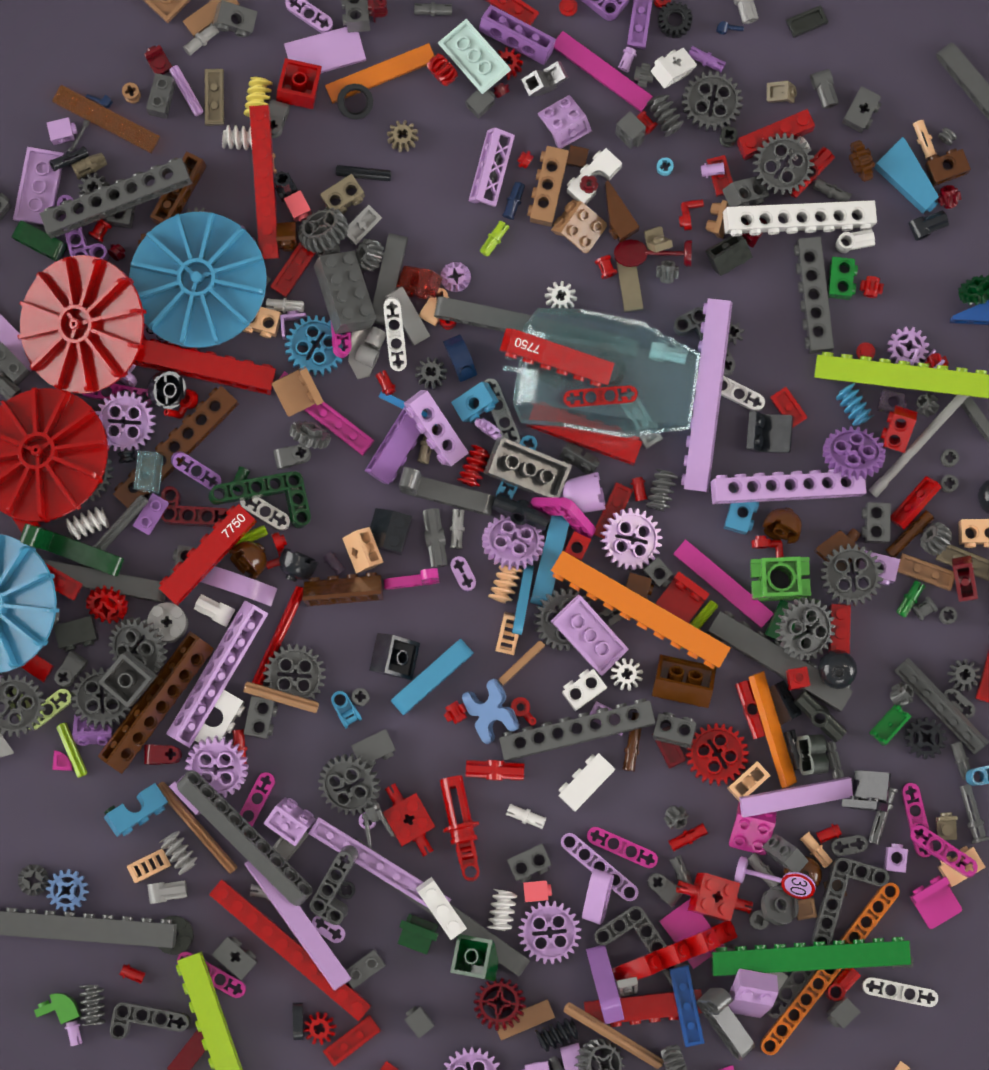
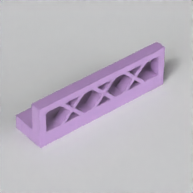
(485, 164)

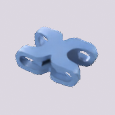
(490, 711)

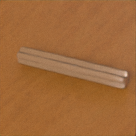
(281, 697)

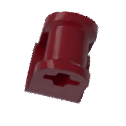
(158, 754)

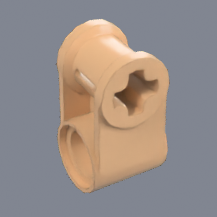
(428, 309)

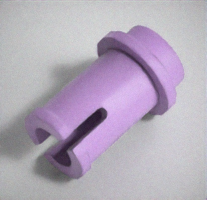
(627, 59)
(712, 169)
(74, 1032)

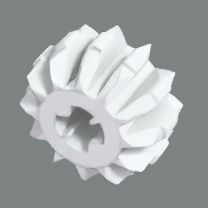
(553, 295)
(632, 678)

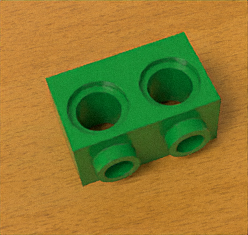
(837, 277)

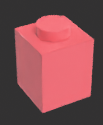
(297, 206)
(537, 891)

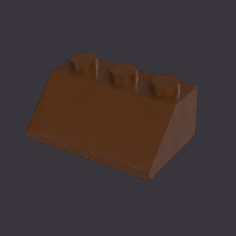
(684, 681)

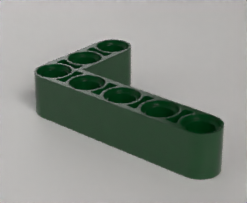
(266, 490)
(71, 549)

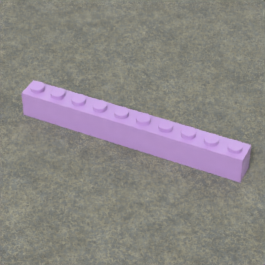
(708, 395)

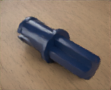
(514, 200)

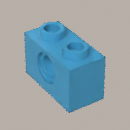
(464, 403)
(735, 522)

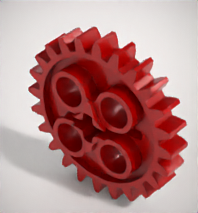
(732, 745)

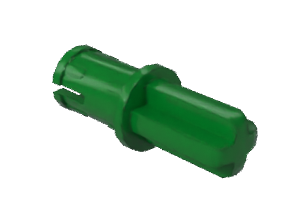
(910, 599)

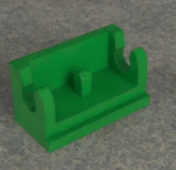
(889, 725)

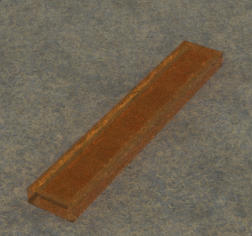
(106, 119)

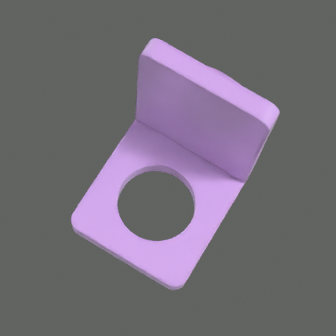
(290, 316)

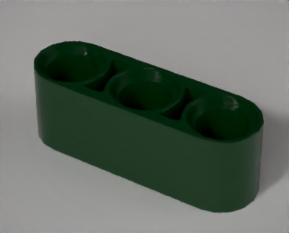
(39, 241)

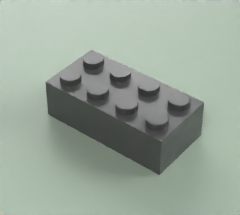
(345, 292)
(527, 468)

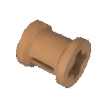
(129, 87)

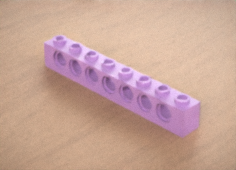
(722, 495)
(217, 673)

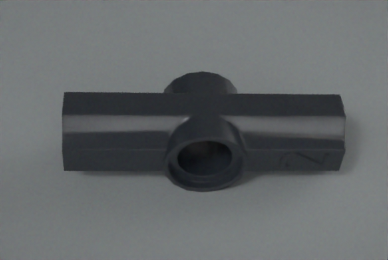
(521, 512)

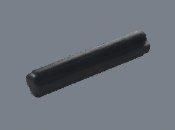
(364, 173)

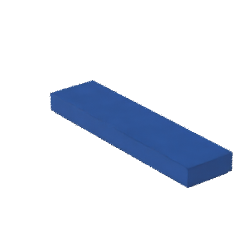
(686, 1006)

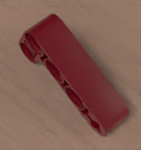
(198, 512)

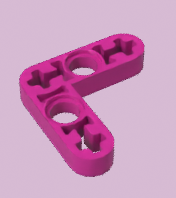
(568, 509)
(427, 577)

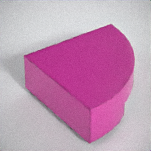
(61, 762)

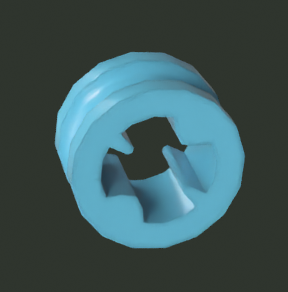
(668, 161)

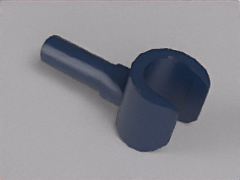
(723, 26)
(105, 101)

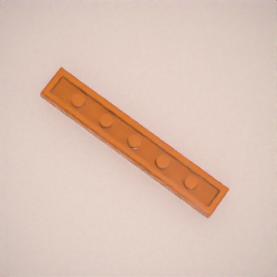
(382, 71)
(772, 729)

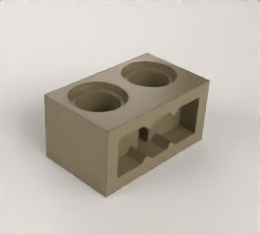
(339, 191)

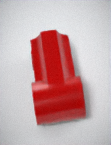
(843, 982)

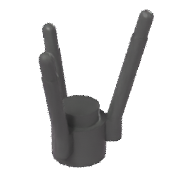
(374, 813)

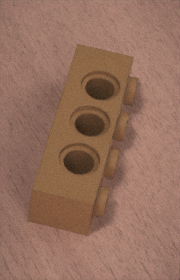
(546, 215)

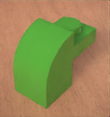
(63, 1005)

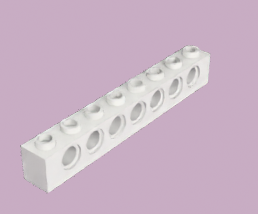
(864, 209)

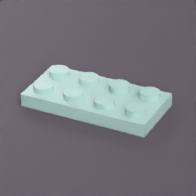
(474, 56)

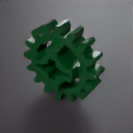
(975, 290)

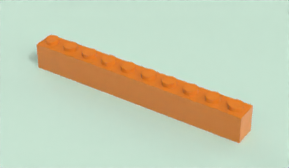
(640, 609)

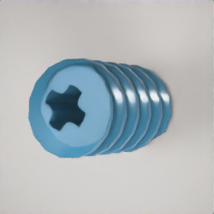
(853, 405)

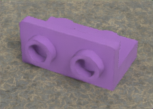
(150, 514)
(87, 735)

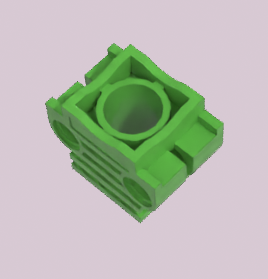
(792, 566)

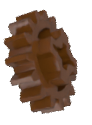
(861, 160)

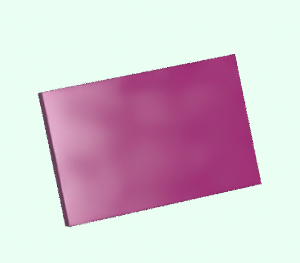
(684, 923)

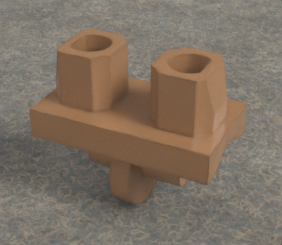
(717, 227)

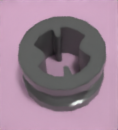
(947, 136)
(945, 462)
(953, 487)
(949, 621)

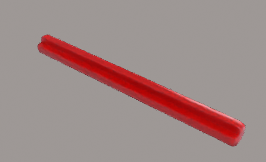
(279, 634)

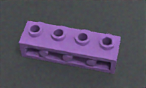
(394, 449)

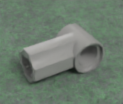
(747, 11)
(164, 891)

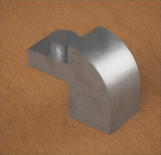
(544, 80)

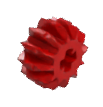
(515, 62)
(442, 69)
(323, 1034)

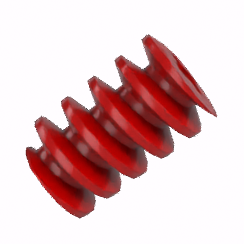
(474, 466)

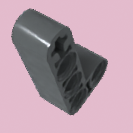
(694, 325)
(335, 881)
(716, 1010)
(151, 1019)

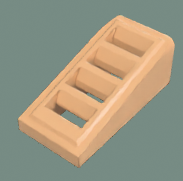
(503, 649)
(133, 873)

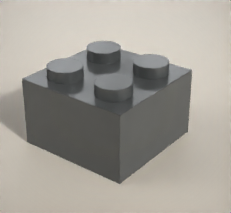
(127, 679)

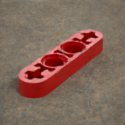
(600, 399)

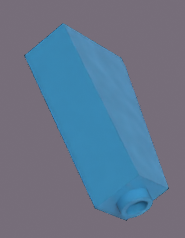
(905, 173)

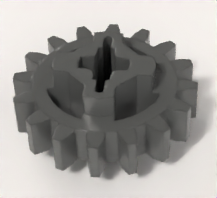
(310, 434)

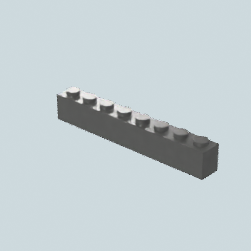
(772, 657)

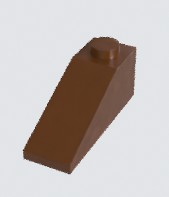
(621, 222)

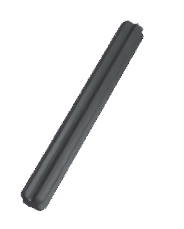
(121, 524)

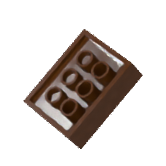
(343, 590)

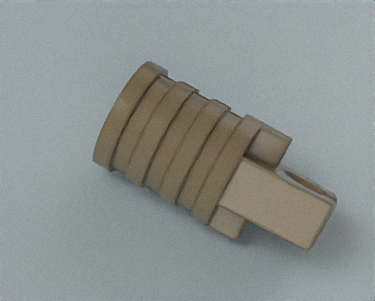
(89, 165)

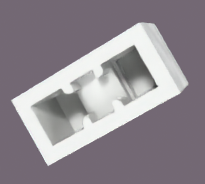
(673, 67)

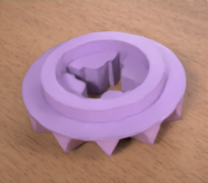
(450, 283)
(488, 428)

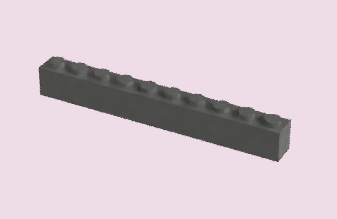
(88, 928)

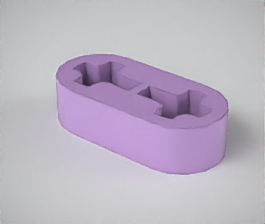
(459, 576)
(326, 933)

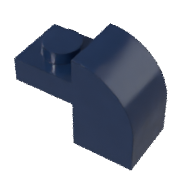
(460, 358)

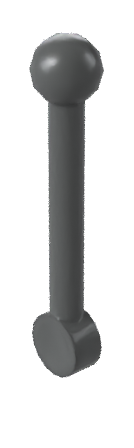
(85, 125)

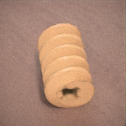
(504, 584)

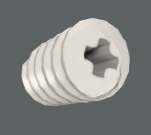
(236, 137)
(87, 523)
(502, 910)

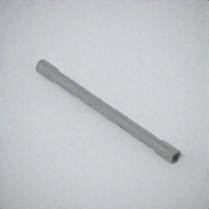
(877, 488)

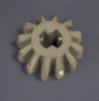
(403, 142)

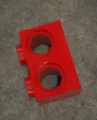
(901, 429)

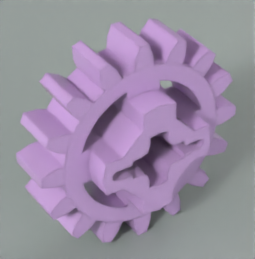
(900, 345)

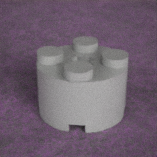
(175, 614)

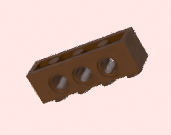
(175, 201)

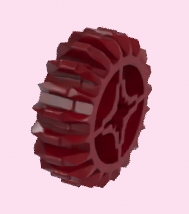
(508, 1005)

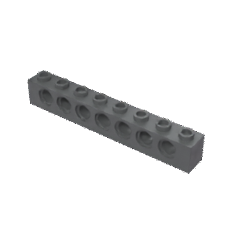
(126, 200)
(509, 739)

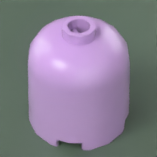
(585, 492)

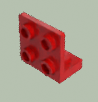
(682, 597)

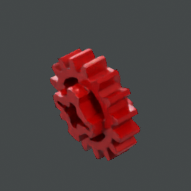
(107, 604)

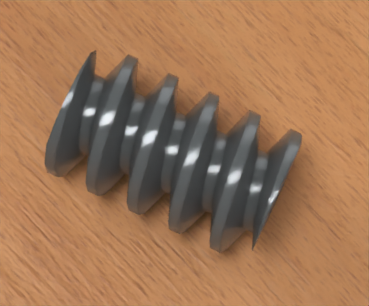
(665, 114)
(661, 490)
(92, 1004)

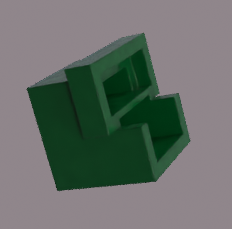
(417, 933)

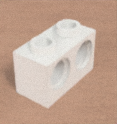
(587, 694)

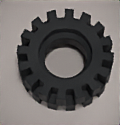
(678, 9)

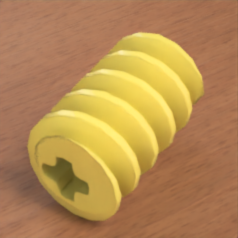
(257, 93)

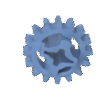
(61, 883)

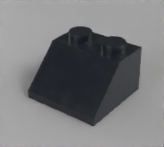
(390, 530)
(394, 656)

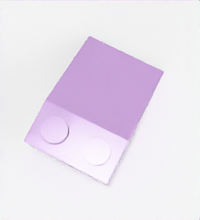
(753, 993)

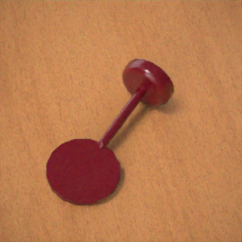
(634, 253)

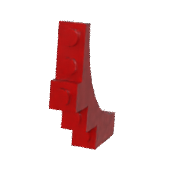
(676, 952)

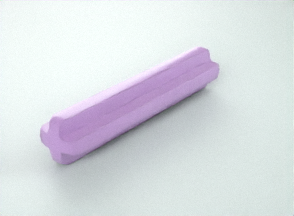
(186, 90)

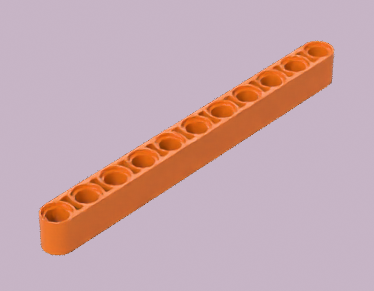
(825, 977)

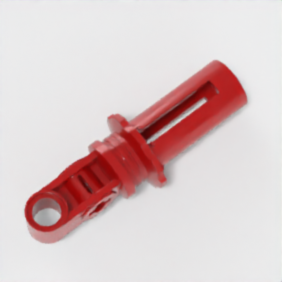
(463, 833)

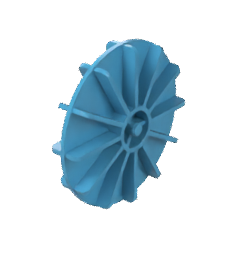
(199, 279)
(25, 603)

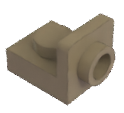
(781, 92)
(656, 241)
(946, 826)

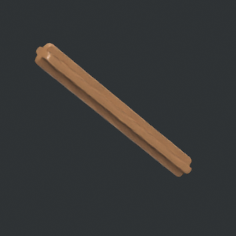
(197, 828)
(613, 1035)

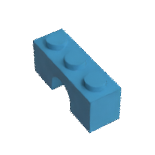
(122, 820)

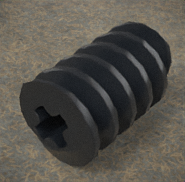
(557, 1034)

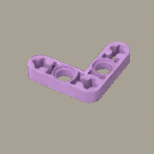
(310, 21)

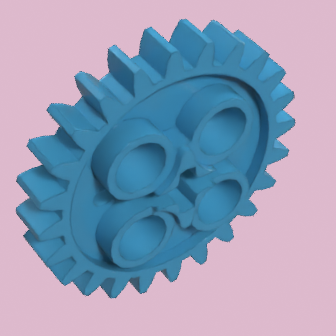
(301, 337)

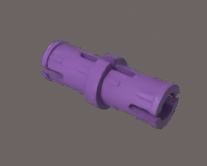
(706, 59)

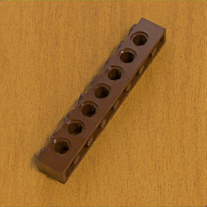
(200, 432)
(155, 702)

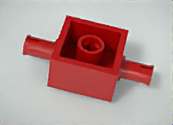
(421, 824)
(719, 907)

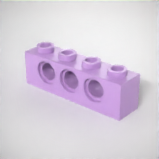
(455, 448)

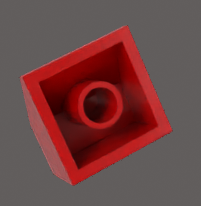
(298, 83)

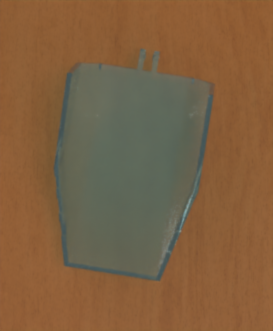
(643, 358)

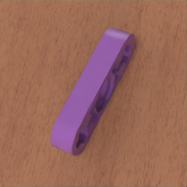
(187, 458)

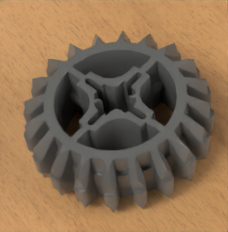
(323, 230)
(607, 1060)

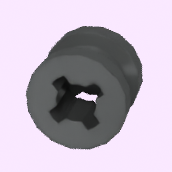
(756, 921)

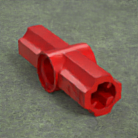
(821, 161)
(746, 697)
(494, 770)

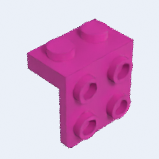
(752, 831)
(936, 902)

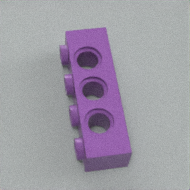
(517, 34)

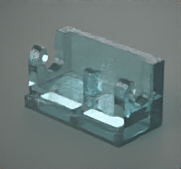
(148, 471)

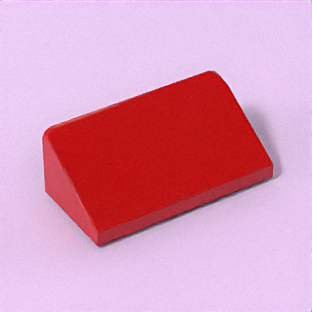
(39, 668)

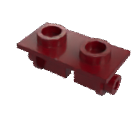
(377, 8)

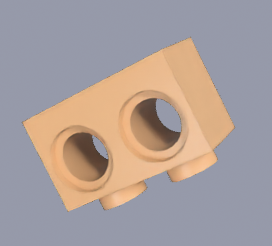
(258, 325)
(978, 527)

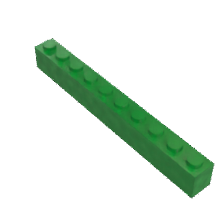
(811, 957)

